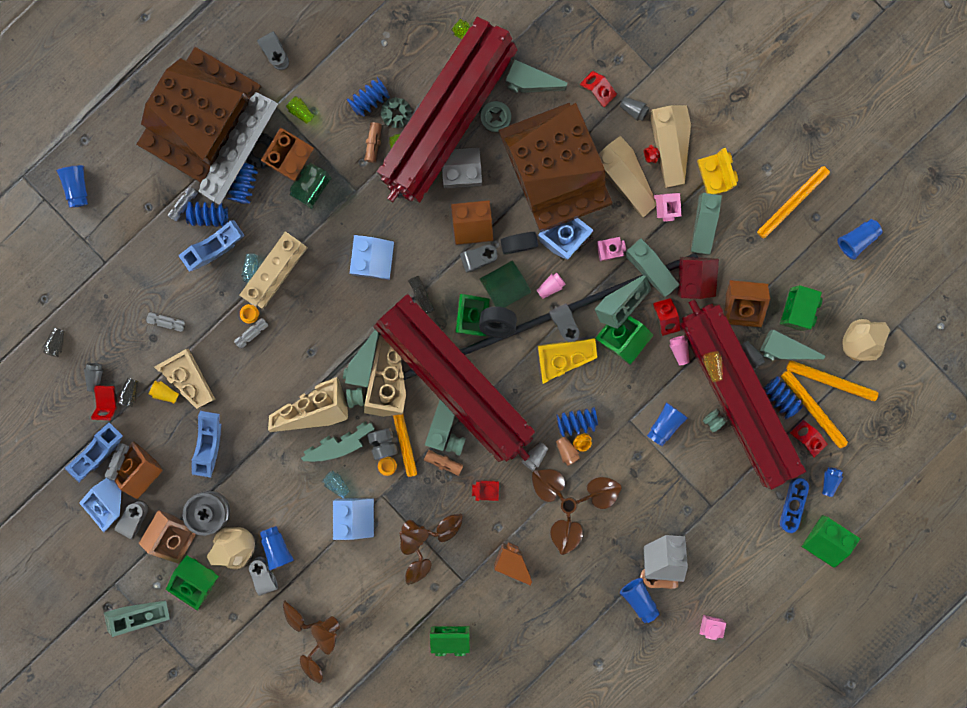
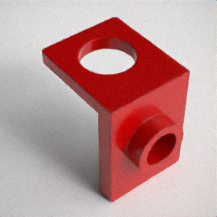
(600, 88)
(667, 314)
(105, 402)
(812, 440)

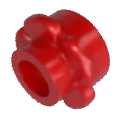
(651, 154)

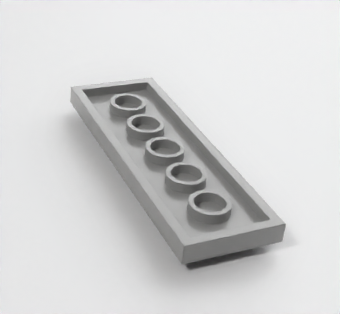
(237, 147)

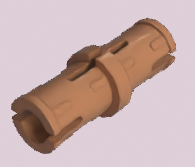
(373, 142)
(443, 462)

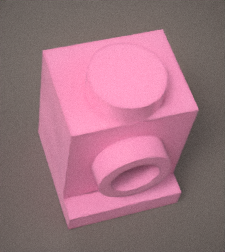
(668, 206)
(604, 252)
(712, 627)

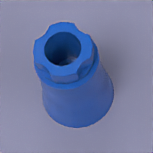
(74, 185)
(860, 238)
(666, 424)
(275, 548)
(640, 600)

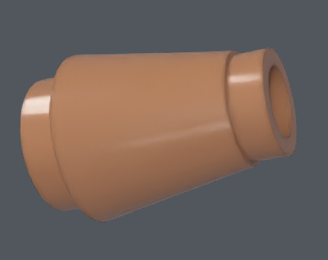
(567, 451)

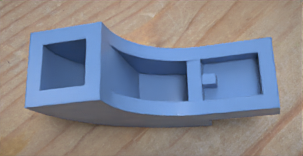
(212, 247)
(207, 444)
(95, 454)

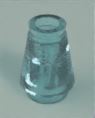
(250, 267)
(335, 484)

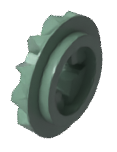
(495, 107)
(397, 121)

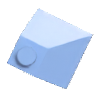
(103, 503)

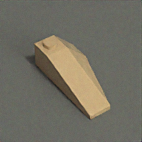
(672, 134)
(627, 175)
(386, 386)
(319, 408)

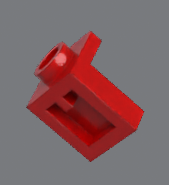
(486, 490)

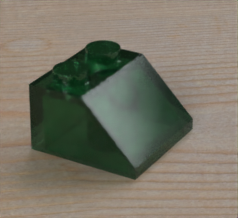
(310, 185)
(505, 285)

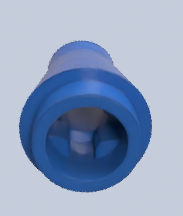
(832, 479)

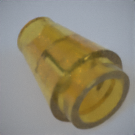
(713, 364)

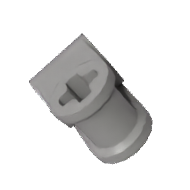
(130, 521)
(263, 579)

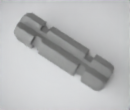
(182, 203)
(165, 321)
(251, 333)
(117, 461)

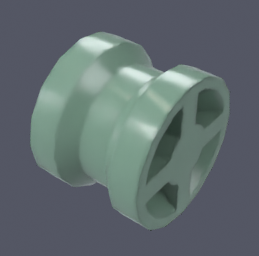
(355, 397)
(714, 420)
(455, 444)

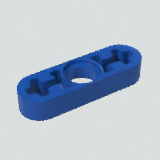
(802, 492)

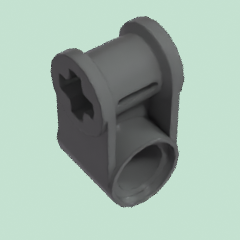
(273, 49)
(475, 258)
(563, 320)

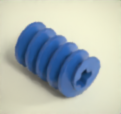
(368, 98)
(242, 184)
(206, 215)
(782, 397)
(577, 422)

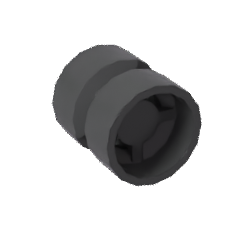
(382, 443)

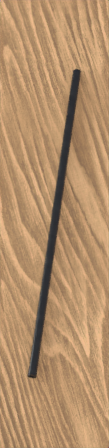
(545, 318)

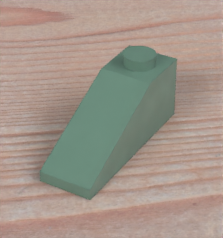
(528, 79)
(706, 223)
(652, 267)
(621, 303)
(782, 347)
(361, 365)
(440, 427)
(135, 617)

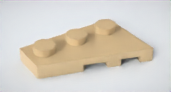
(187, 377)

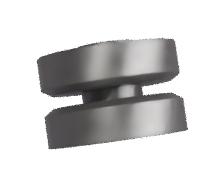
(195, 516)

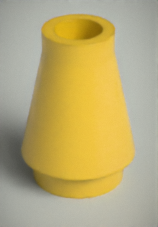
(163, 392)

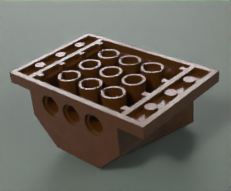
(194, 112)
(556, 166)

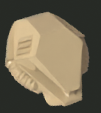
(865, 340)
(232, 547)

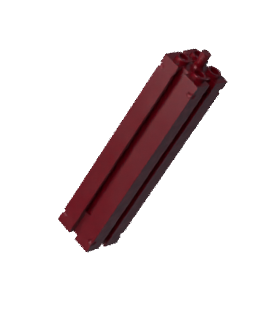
(447, 111)
(455, 380)
(742, 397)

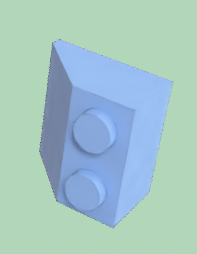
(565, 238)
(371, 257)
(353, 518)

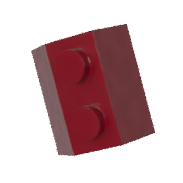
(697, 277)

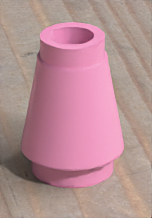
(552, 285)
(680, 349)

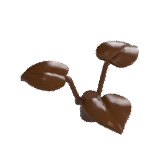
(568, 534)
(413, 536)
(322, 632)

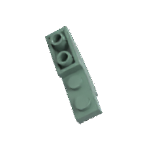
(332, 448)

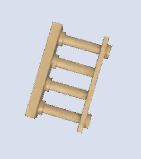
(273, 271)

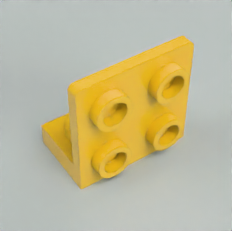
(718, 172)

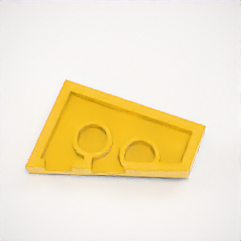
(564, 356)

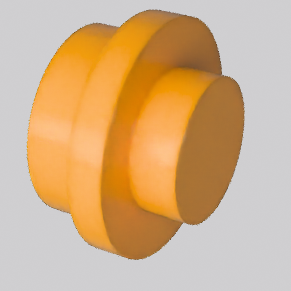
(249, 314)
(582, 442)
(387, 466)

